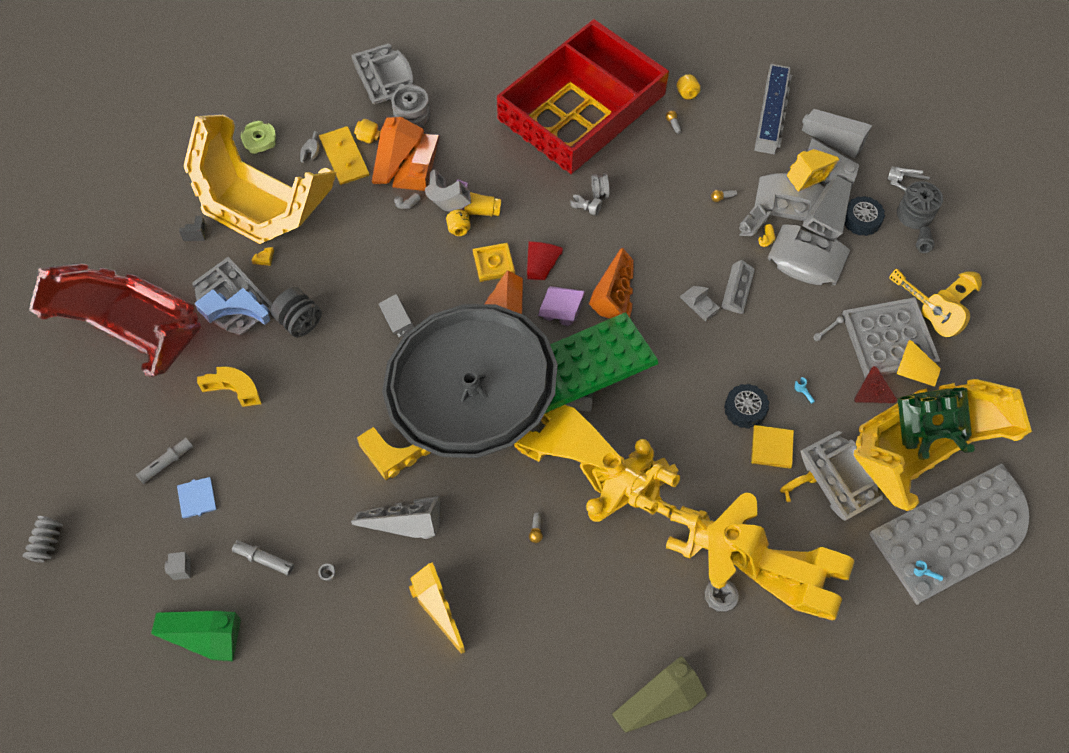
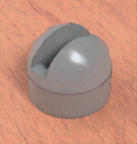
(324, 576)

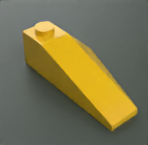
(430, 595)

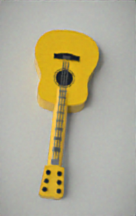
(946, 316)

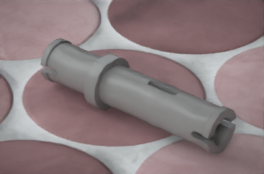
(163, 461)
(254, 553)

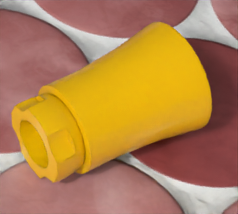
(483, 205)

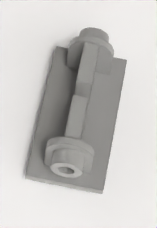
(750, 225)

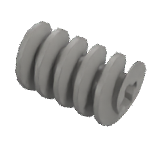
(42, 538)

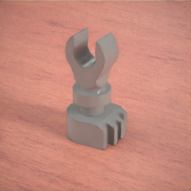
(594, 207)

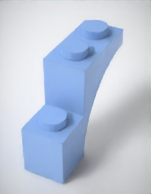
(216, 305)

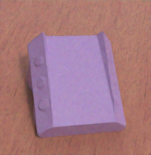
(562, 305)

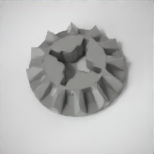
(729, 601)

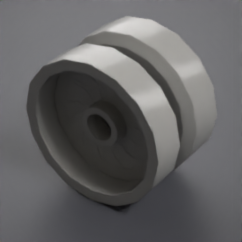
(411, 104)

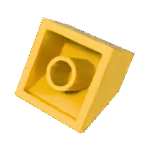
(811, 168)

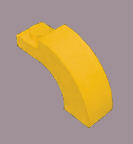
(233, 380)

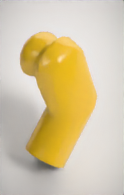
(769, 236)

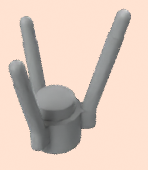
(896, 174)

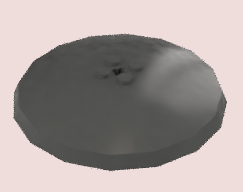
(470, 381)

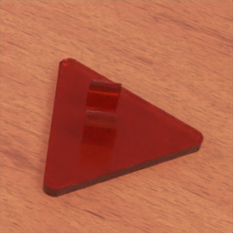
(875, 389)

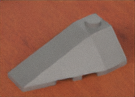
(410, 520)

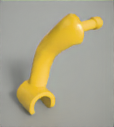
(795, 483)

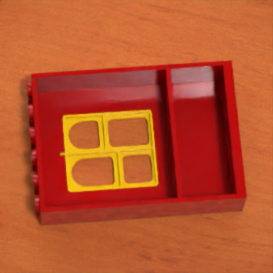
(601, 71)

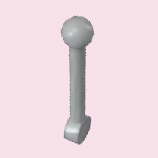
(817, 337)

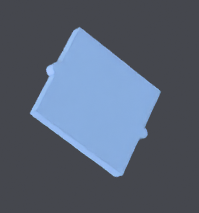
(196, 497)

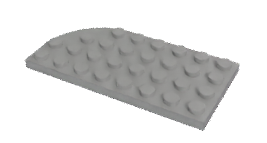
(956, 533)

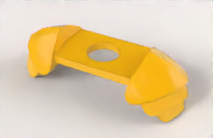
(970, 280)

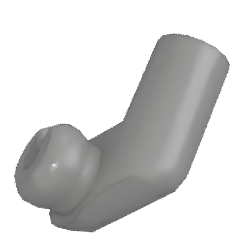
(406, 203)

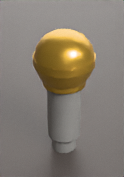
(671, 116)
(718, 195)
(535, 534)

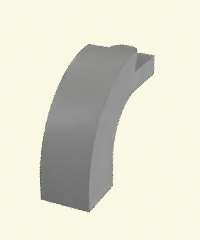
(447, 198)

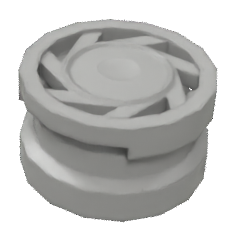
(600, 185)

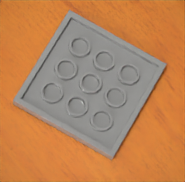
(883, 332)

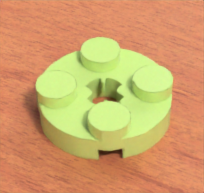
(260, 144)

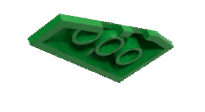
(202, 632)

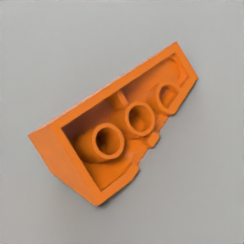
(395, 143)
(415, 170)
(613, 291)
(508, 292)

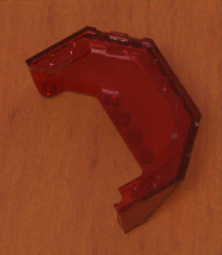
(122, 307)

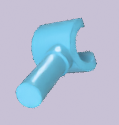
(802, 388)
(923, 565)

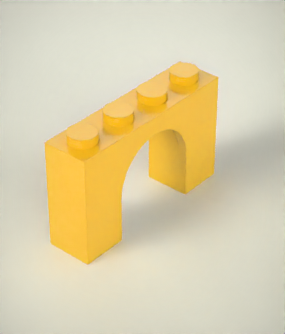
(386, 458)

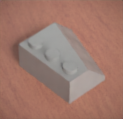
(845, 168)

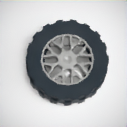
(864, 216)
(746, 406)

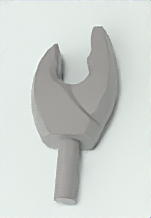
(311, 146)

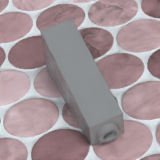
(837, 131)
(830, 209)

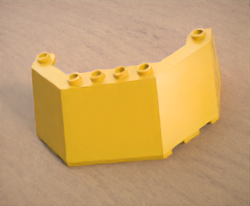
(242, 194)
(993, 414)

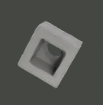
(178, 565)

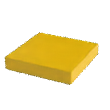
(493, 261)
(772, 446)

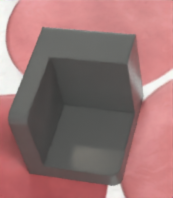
(194, 231)

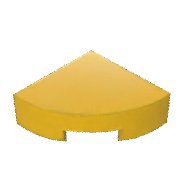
(264, 257)

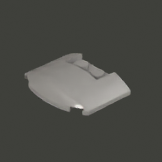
(382, 71)
(783, 199)
(808, 256)
(228, 280)
(841, 475)

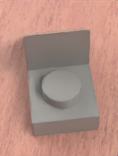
(698, 300)

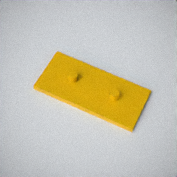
(344, 155)

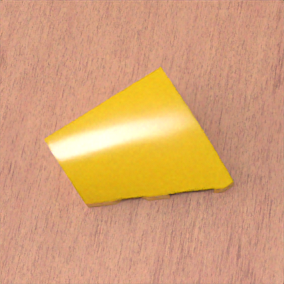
(918, 365)

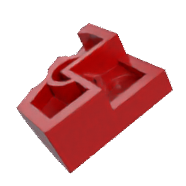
(541, 259)

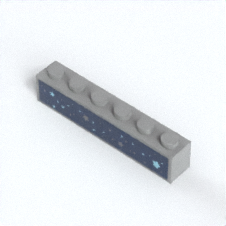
(772, 109)

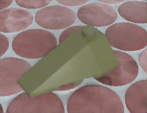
(668, 694)

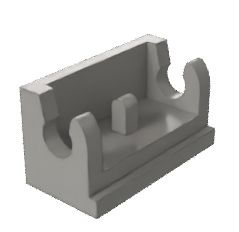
(396, 315)

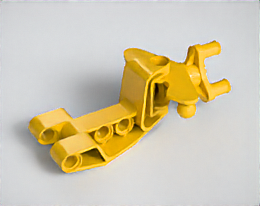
(618, 480)
(788, 575)

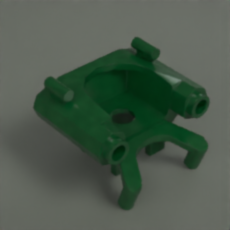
(917, 414)

